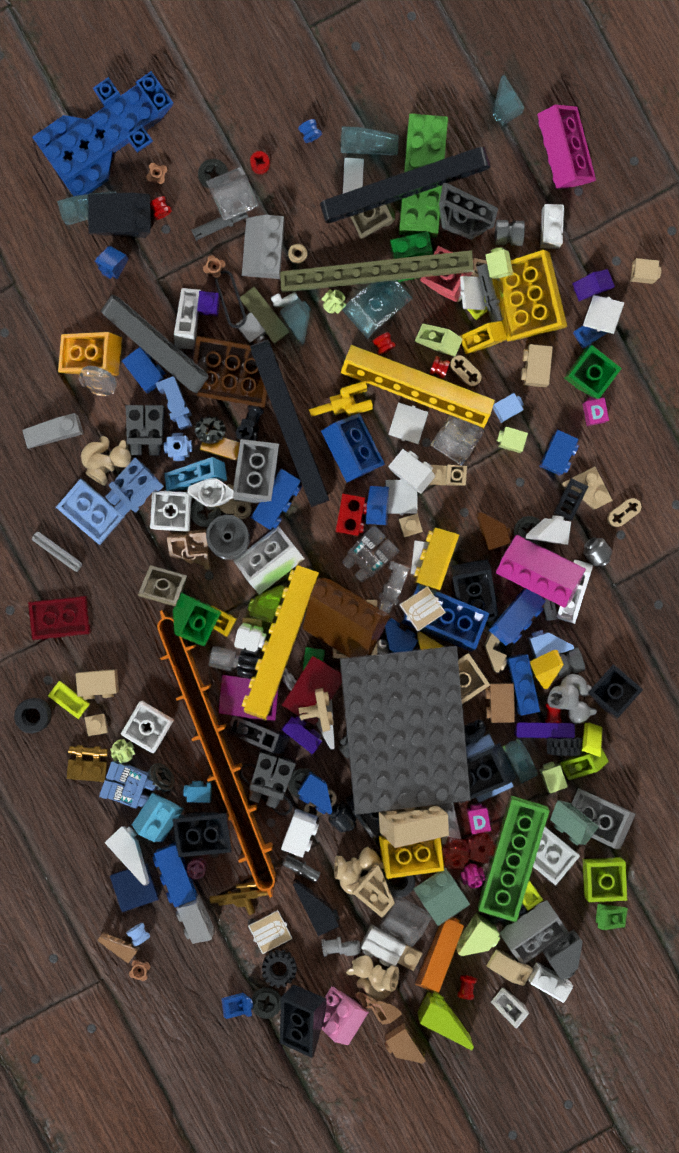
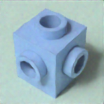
(183, 451)

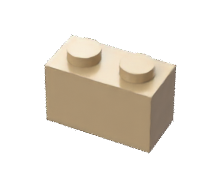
(537, 365)
(97, 683)

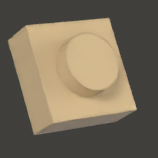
(410, 525)
(96, 724)
(410, 957)

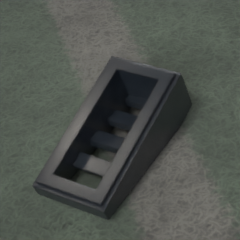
(579, 485)

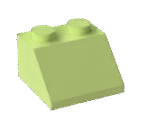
(477, 936)

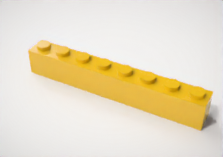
(417, 386)
(281, 642)

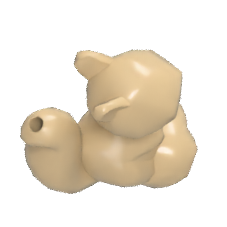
(99, 464)
(350, 872)
(374, 980)

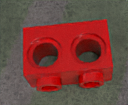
(346, 514)

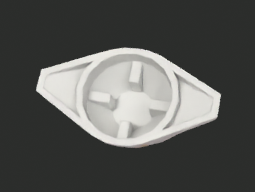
(211, 492)

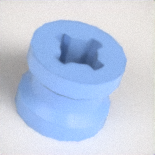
(138, 934)

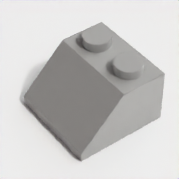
(196, 921)

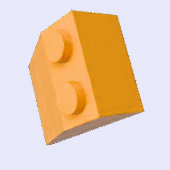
(90, 349)

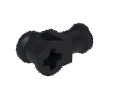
(249, 424)

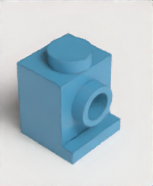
(198, 792)

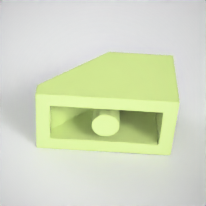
(439, 339)

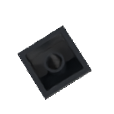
(615, 692)

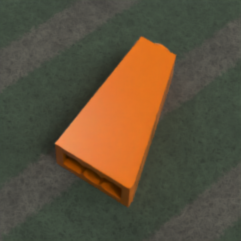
(439, 955)

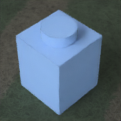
(508, 407)

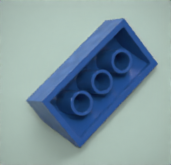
(459, 625)

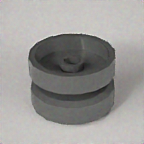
(231, 548)

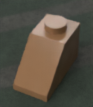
(404, 1045)

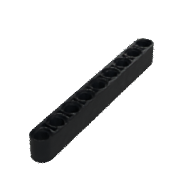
(405, 185)
(289, 423)

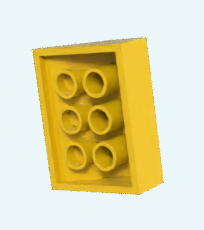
(530, 297)

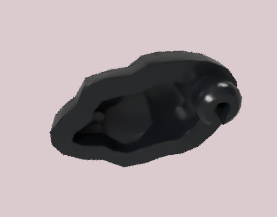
(474, 731)

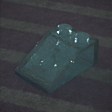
(376, 305)

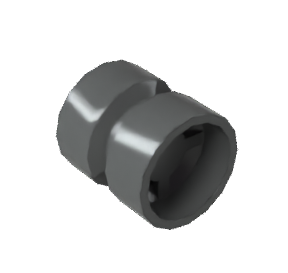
(509, 232)
(572, 662)

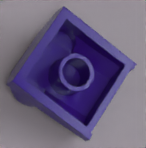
(308, 739)

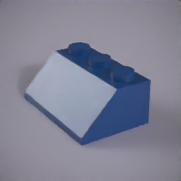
(352, 447)

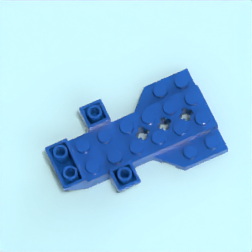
(121, 120)

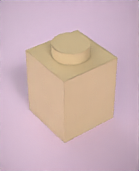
(645, 271)

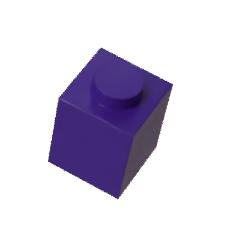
(208, 303)

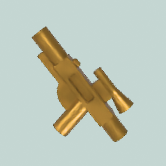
(240, 898)

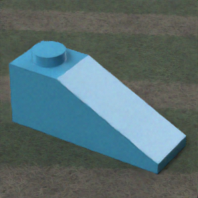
(191, 474)

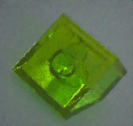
(266, 604)

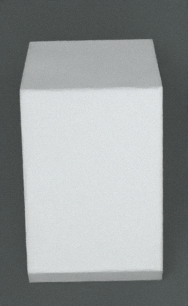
(510, 1007)

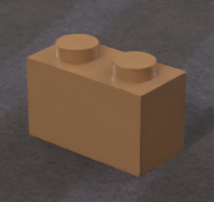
(500, 702)

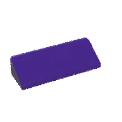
(545, 730)

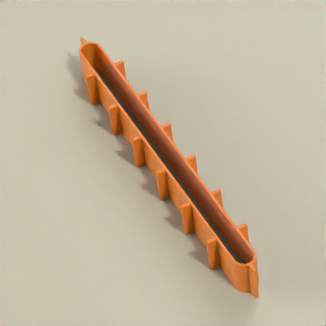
(245, 856)

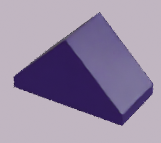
(593, 284)

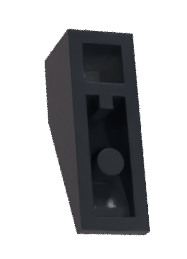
(258, 735)
(318, 910)

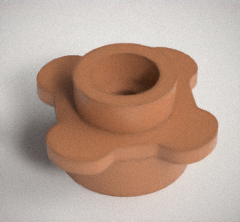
(160, 178)
(208, 268)
(134, 973)

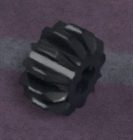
(247, 663)

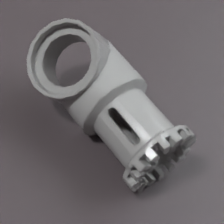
(336, 946)

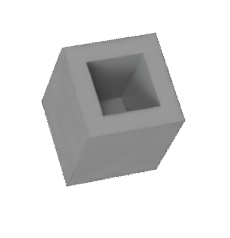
(252, 330)

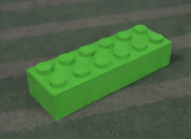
(423, 146)
(513, 858)

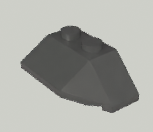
(465, 213)

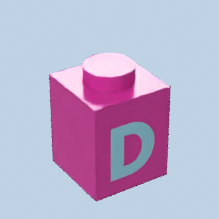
(595, 411)
(478, 818)

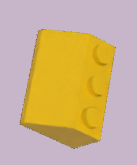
(435, 558)
(412, 858)

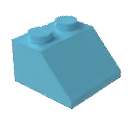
(156, 818)

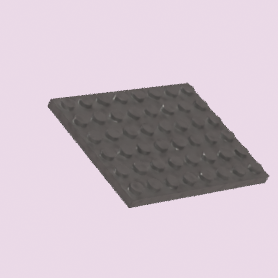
(405, 729)

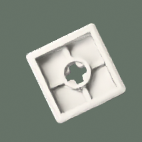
(161, 502)
(135, 730)

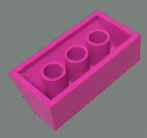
(566, 146)
(541, 571)

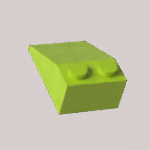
(439, 1017)

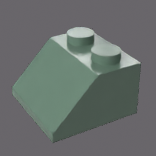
(573, 822)
(441, 896)

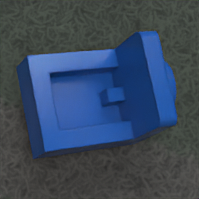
(237, 1005)

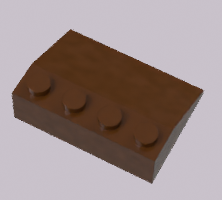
(230, 372)
(343, 619)

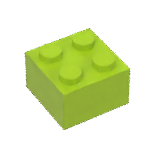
(604, 879)

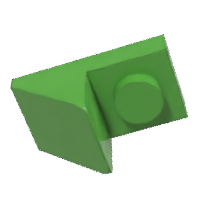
(610, 916)

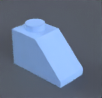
(545, 642)

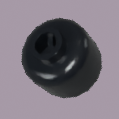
(342, 818)

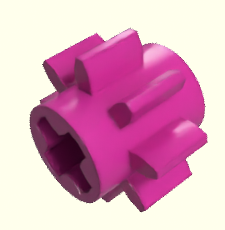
(473, 876)

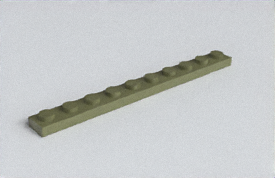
(377, 271)

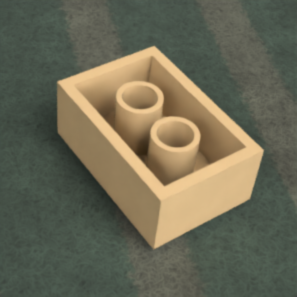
(413, 824)

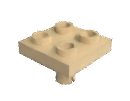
(319, 710)

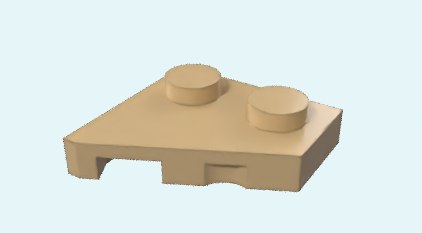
(596, 493)
(375, 891)

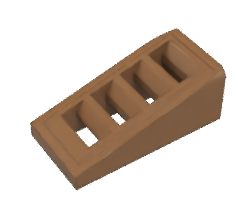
(119, 947)

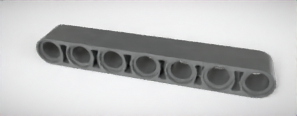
(154, 343)

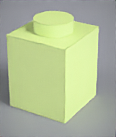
(499, 263)
(512, 439)
(553, 777)

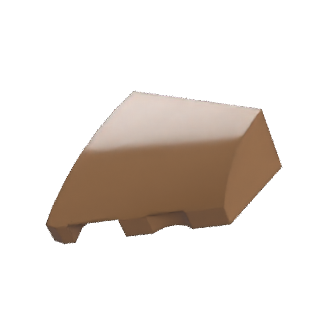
(190, 546)
(383, 1011)

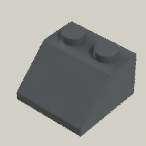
(565, 955)

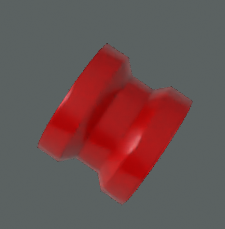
(262, 166)
(160, 208)
(384, 343)
(439, 367)

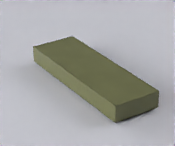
(265, 315)

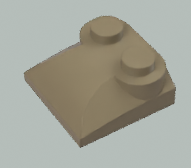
(373, 220)
(162, 585)

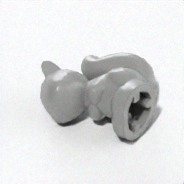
(567, 697)

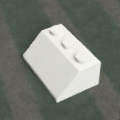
(268, 560)

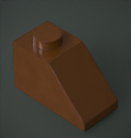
(493, 532)

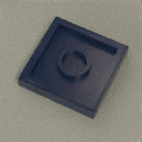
(131, 891)

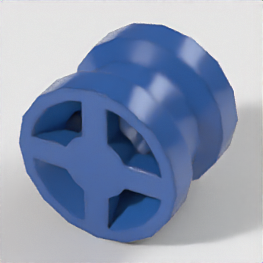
(310, 130)

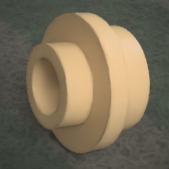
(297, 247)

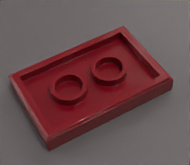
(59, 617)
(314, 676)

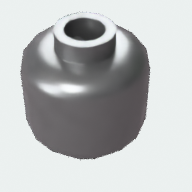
(597, 551)

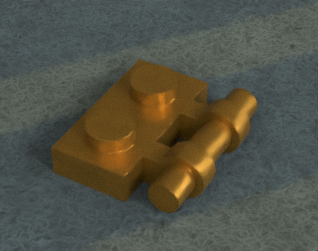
(86, 769)

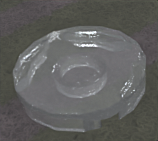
(98, 380)

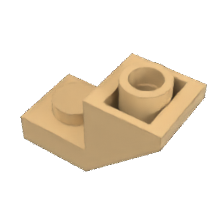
(449, 475)
(496, 658)
(509, 968)

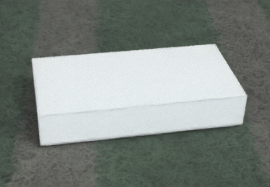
(353, 174)

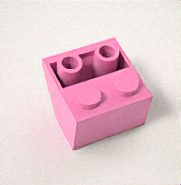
(342, 1016)

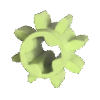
(334, 301)
(122, 751)

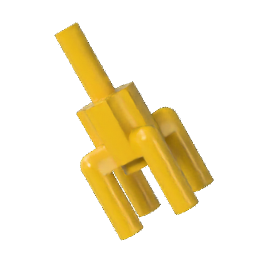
(345, 402)

